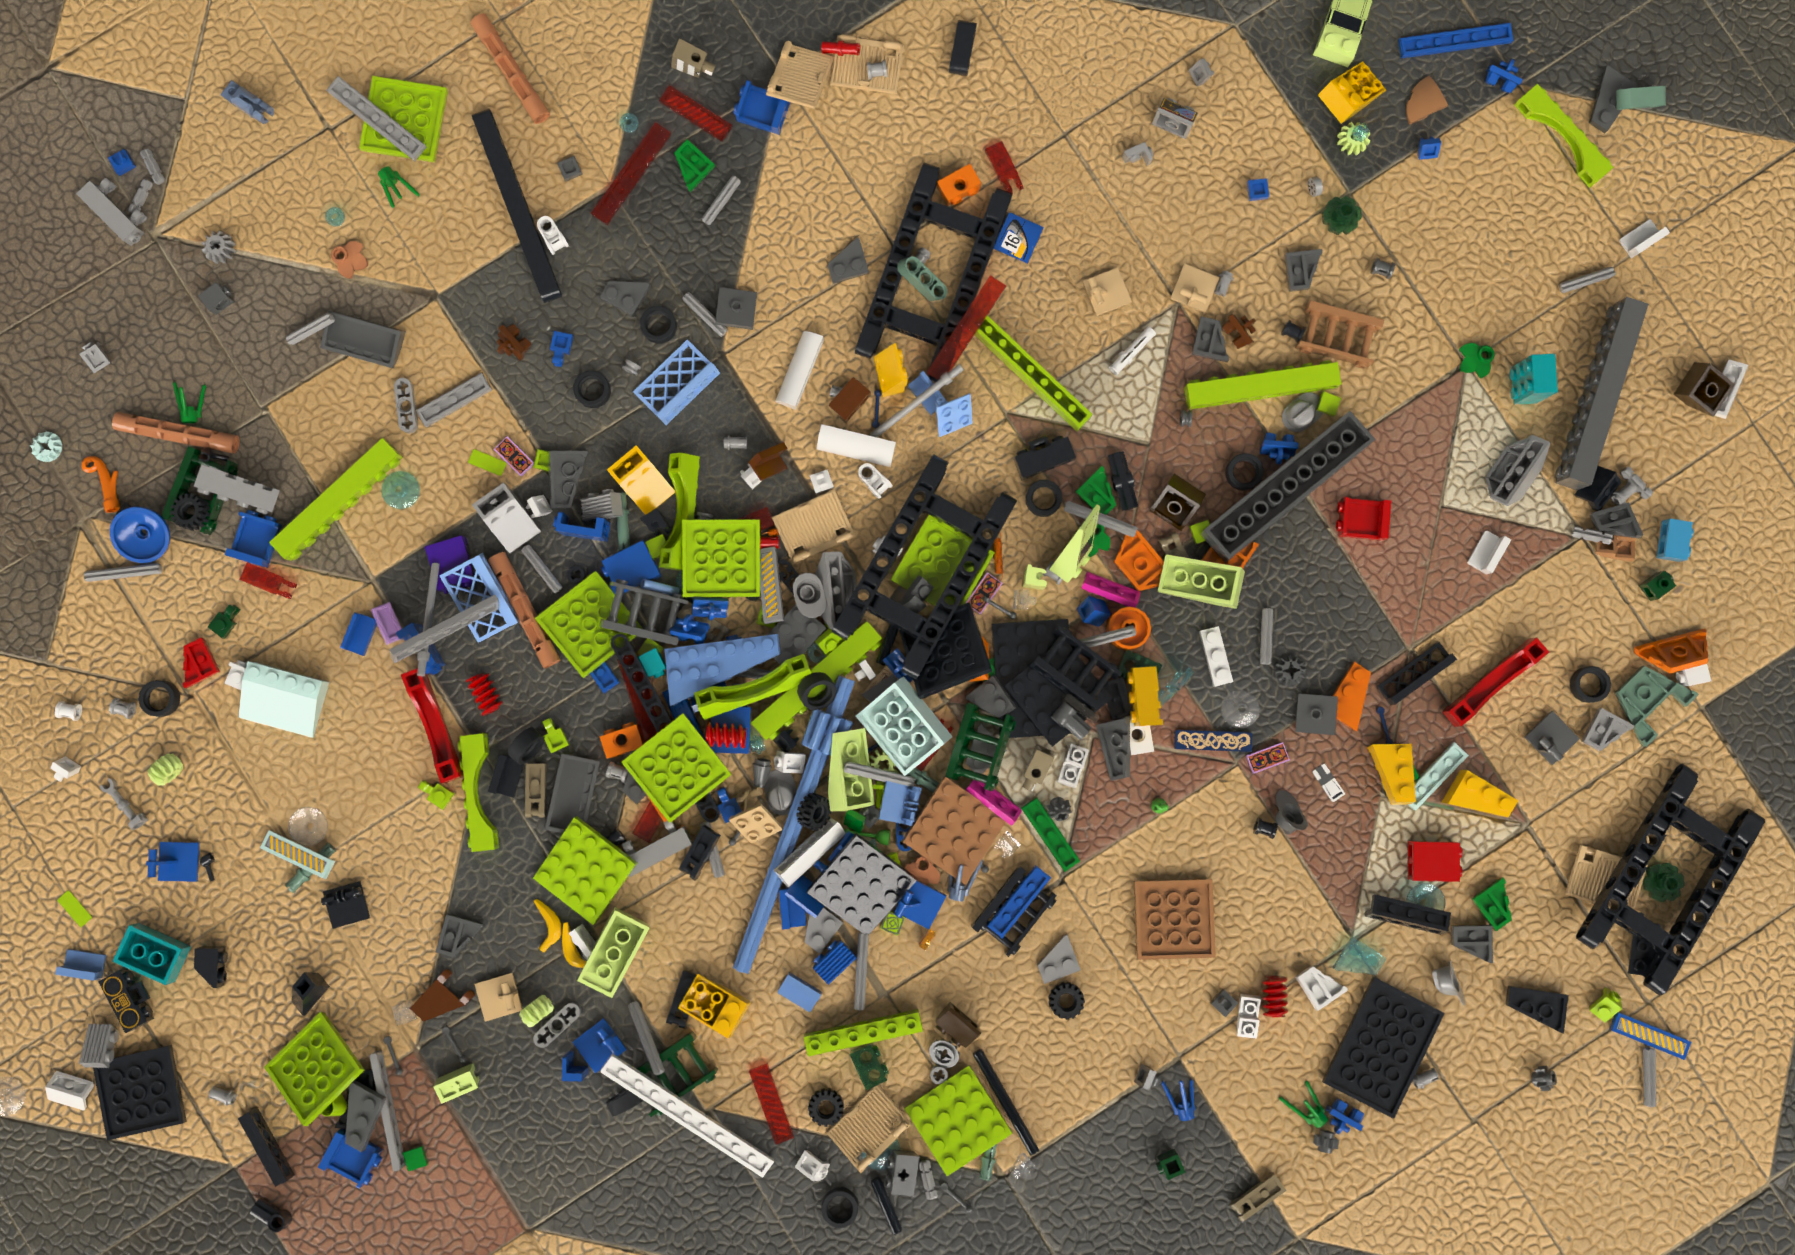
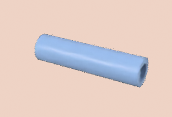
(659, 587)

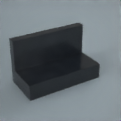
(1602, 488)
(505, 776)

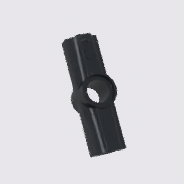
(1122, 481)

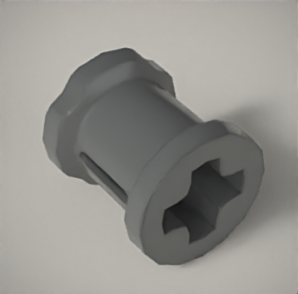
(1382, 268)

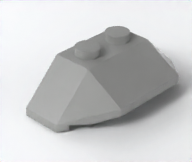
(1516, 469)
(838, 584)

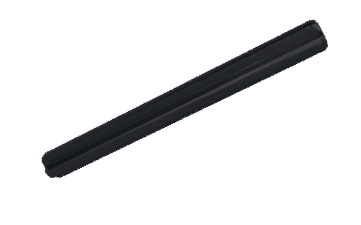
(1006, 1102)

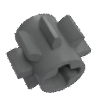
(1059, 809)
(1544, 1078)
(1326, 1141)

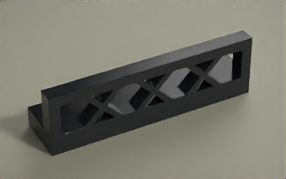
(1420, 679)
(1409, 915)
(266, 1147)

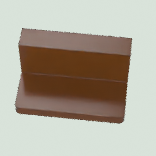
(850, 399)
(768, 462)

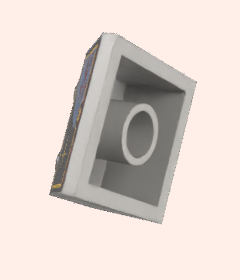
(1174, 118)

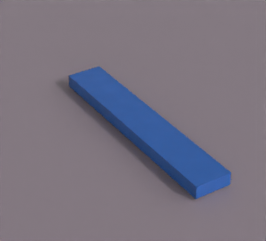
(1455, 40)

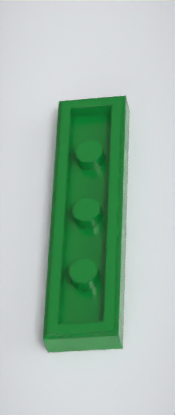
(1050, 834)

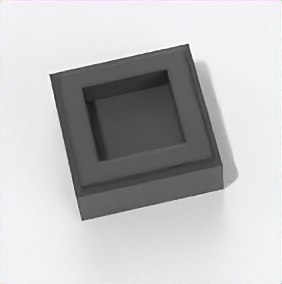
(569, 168)

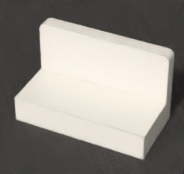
(1642, 238)
(1488, 552)
(68, 1090)

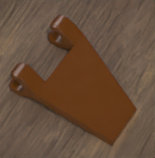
(439, 999)

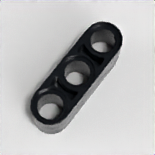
(962, 48)

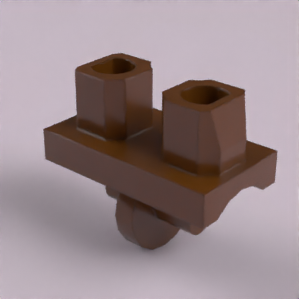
(1244, 338)
(508, 343)

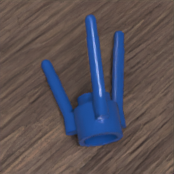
(1185, 1108)

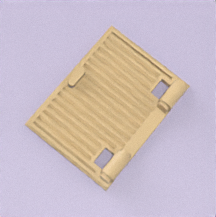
(852, 71)
(800, 75)
(813, 526)
(1590, 877)
(869, 1128)

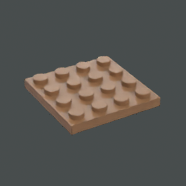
(954, 830)
(1174, 919)

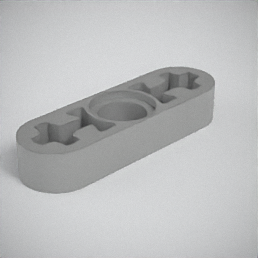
(402, 419)
(543, 1030)

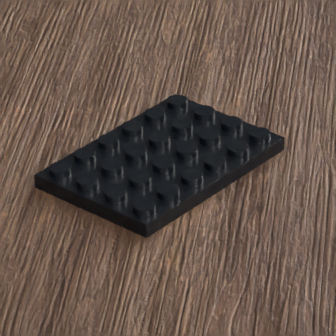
(1014, 650)
(1383, 1047)

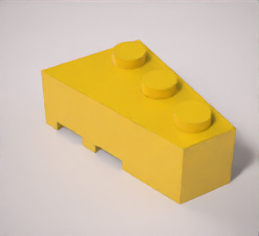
(1144, 696)
(1396, 771)
(1479, 795)

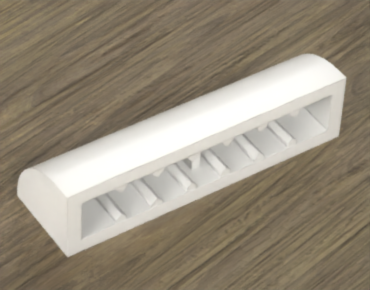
(800, 369)
(856, 445)
(809, 852)

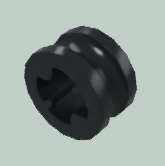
(576, 568)

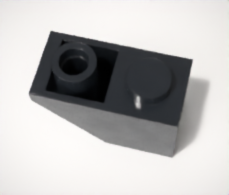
(210, 964)
(308, 991)

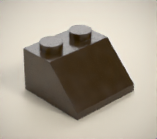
(1704, 388)
(1177, 502)
(957, 1025)

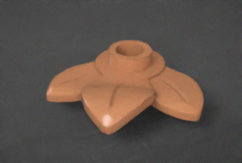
(352, 259)
(923, 874)

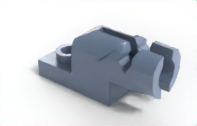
(247, 102)

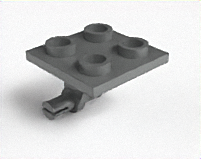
(1552, 738)

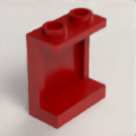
(1363, 519)
(1434, 861)

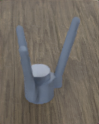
(958, 890)

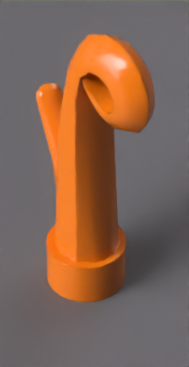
(108, 483)

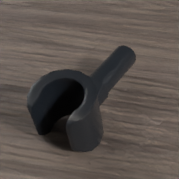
(209, 454)
(205, 861)

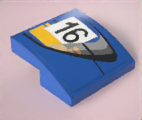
(1018, 237)

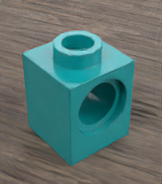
(653, 663)

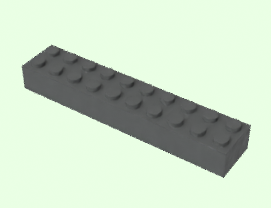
(1601, 393)
(1287, 487)

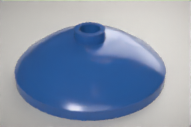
(130, 540)

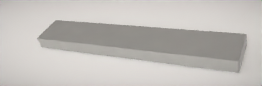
(376, 118)
(444, 629)
(388, 1111)

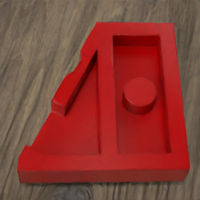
(198, 663)

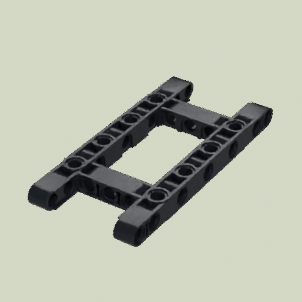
(947, 218)
(956, 588)
(1701, 901)

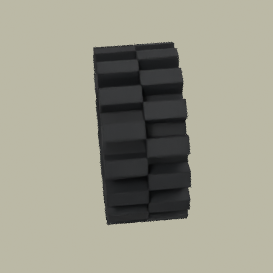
(181, 508)
(814, 811)
(1069, 1012)
(831, 1118)

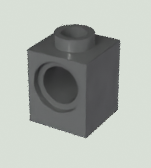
(216, 298)

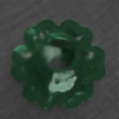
(1341, 215)
(1663, 882)

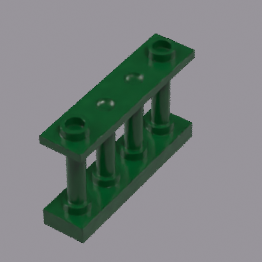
(186, 476)
(962, 751)
(671, 1054)

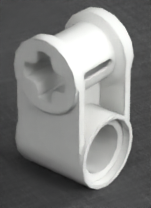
(553, 237)
(874, 481)

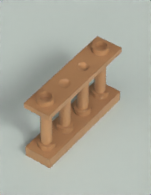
(1352, 320)

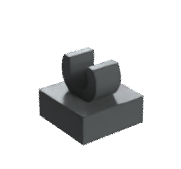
(871, 814)
(1224, 1003)
(1146, 1077)

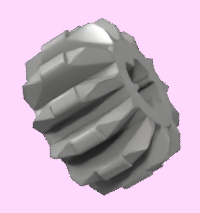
(212, 243)

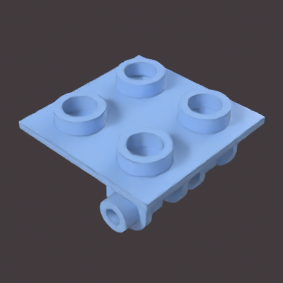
(953, 414)

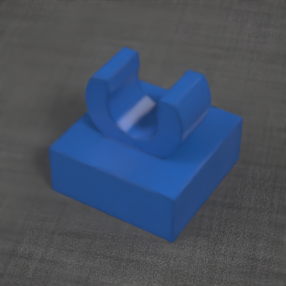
(1429, 148)
(121, 162)
(1258, 189)

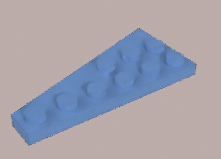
(712, 663)

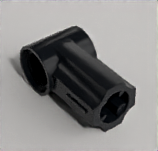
(269, 1213)

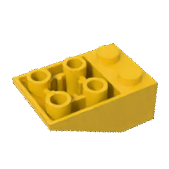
(1351, 92)
(890, 371)
(641, 480)
(714, 1005)

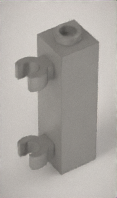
(110, 213)
(659, 850)

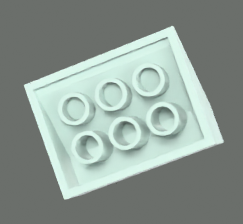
(282, 698)
(903, 726)

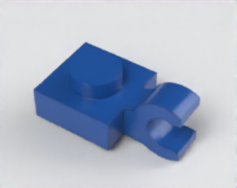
(561, 345)
(729, 806)

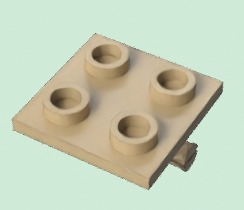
(1194, 288)
(1107, 291)
(756, 820)
(498, 997)

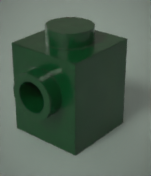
(1657, 585)
(1170, 1164)

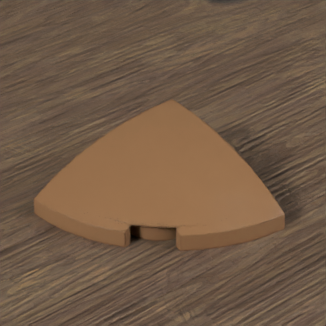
(1425, 100)
(1620, 548)

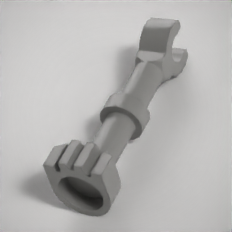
(123, 805)

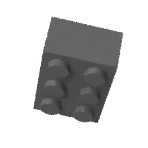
(796, 634)

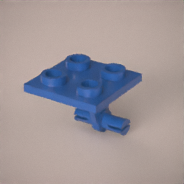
(176, 861)
(799, 895)
(920, 904)
(598, 1045)

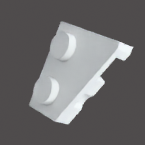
(1319, 987)

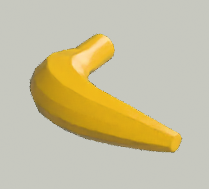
(553, 924)
(569, 948)

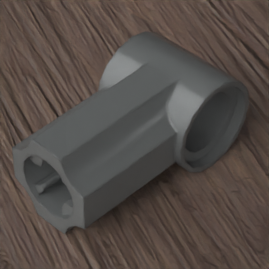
(1067, 718)

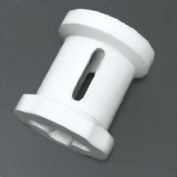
(68, 710)

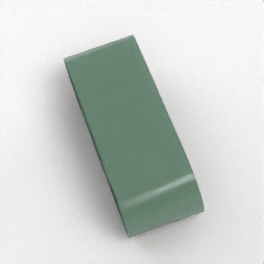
(1641, 97)
(930, 280)

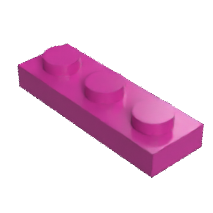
(1111, 590)
(995, 802)

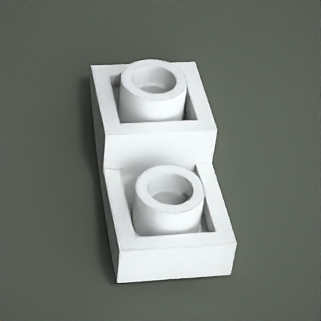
(1073, 765)
(1248, 1016)

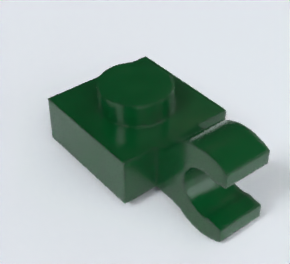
(223, 622)

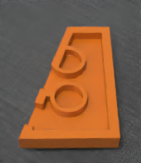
(1351, 695)

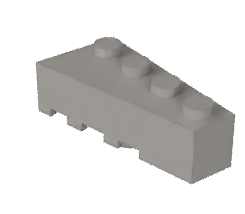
(236, 488)

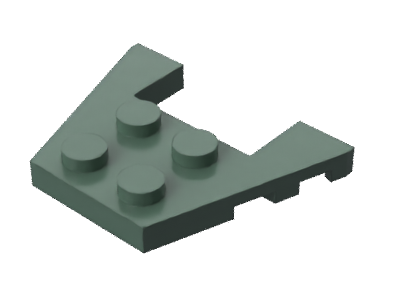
(1643, 694)

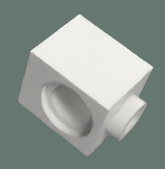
(1693, 675)

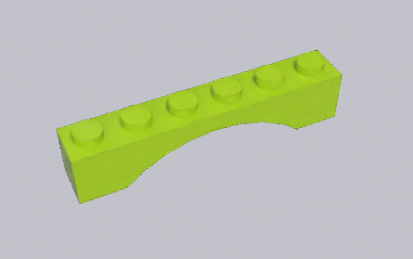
(1589, 161)
(684, 475)
(719, 700)
(482, 832)

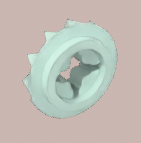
(54, 443)

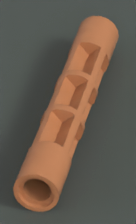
(509, 67)
(175, 432)
(524, 610)

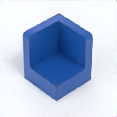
(1093, 611)

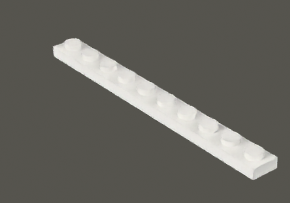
(687, 1115)

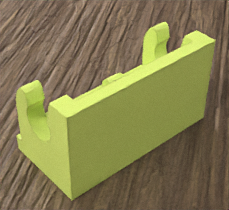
(1032, 577)
(456, 1083)

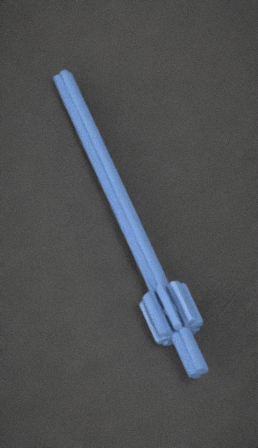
(819, 739)

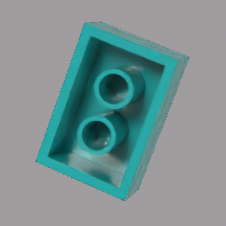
(1534, 379)
(151, 953)

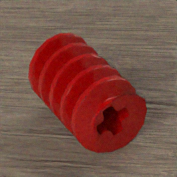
(484, 693)
(726, 735)
(1275, 996)

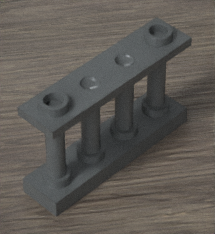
(630, 626)

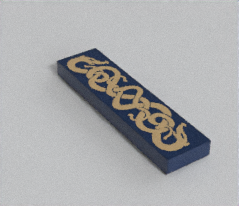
(1213, 740)

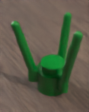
(389, 178)
(188, 414)
(1315, 1114)

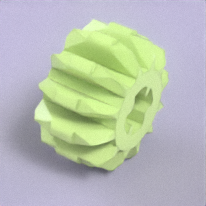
(1349, 144)
(882, 758)
(165, 769)
(536, 1010)

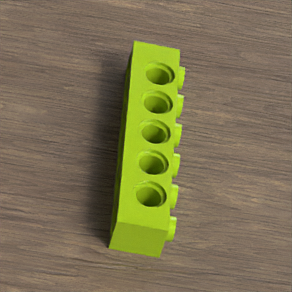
(863, 1032)

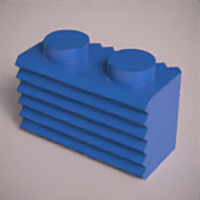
(834, 961)

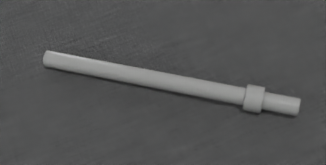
(946, 378)
(423, 654)

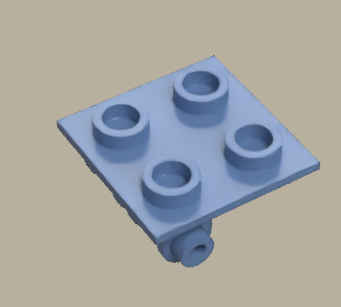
(900, 803)

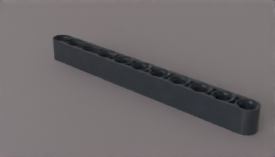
(516, 205)
(649, 703)

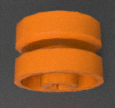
(1130, 617)

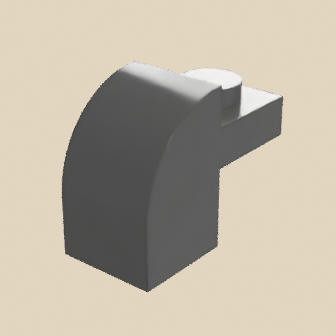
(914, 596)

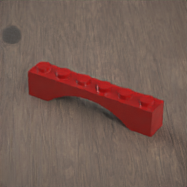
(1512, 666)
(442, 747)

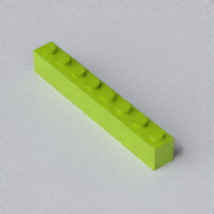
(1033, 374)
(1262, 385)
(336, 500)
(834, 665)

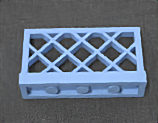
(689, 390)
(492, 586)

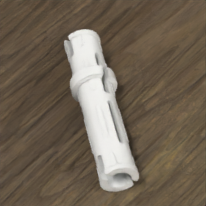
(1117, 366)

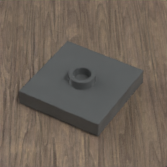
(736, 308)
(1316, 714)

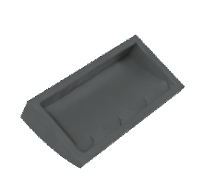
(363, 339)
(571, 791)

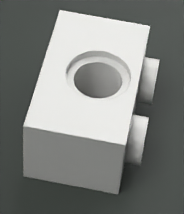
(1143, 744)

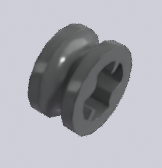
(1186, 418)

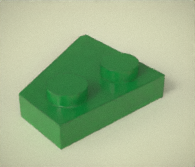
(693, 164)
(1097, 492)
(1494, 904)

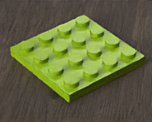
(414, 107)
(935, 557)
(721, 558)
(576, 620)
(676, 768)
(585, 870)
(314, 1069)
(958, 1120)

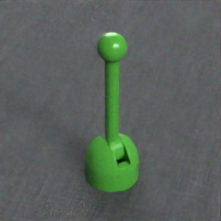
(1160, 804)
(882, 836)

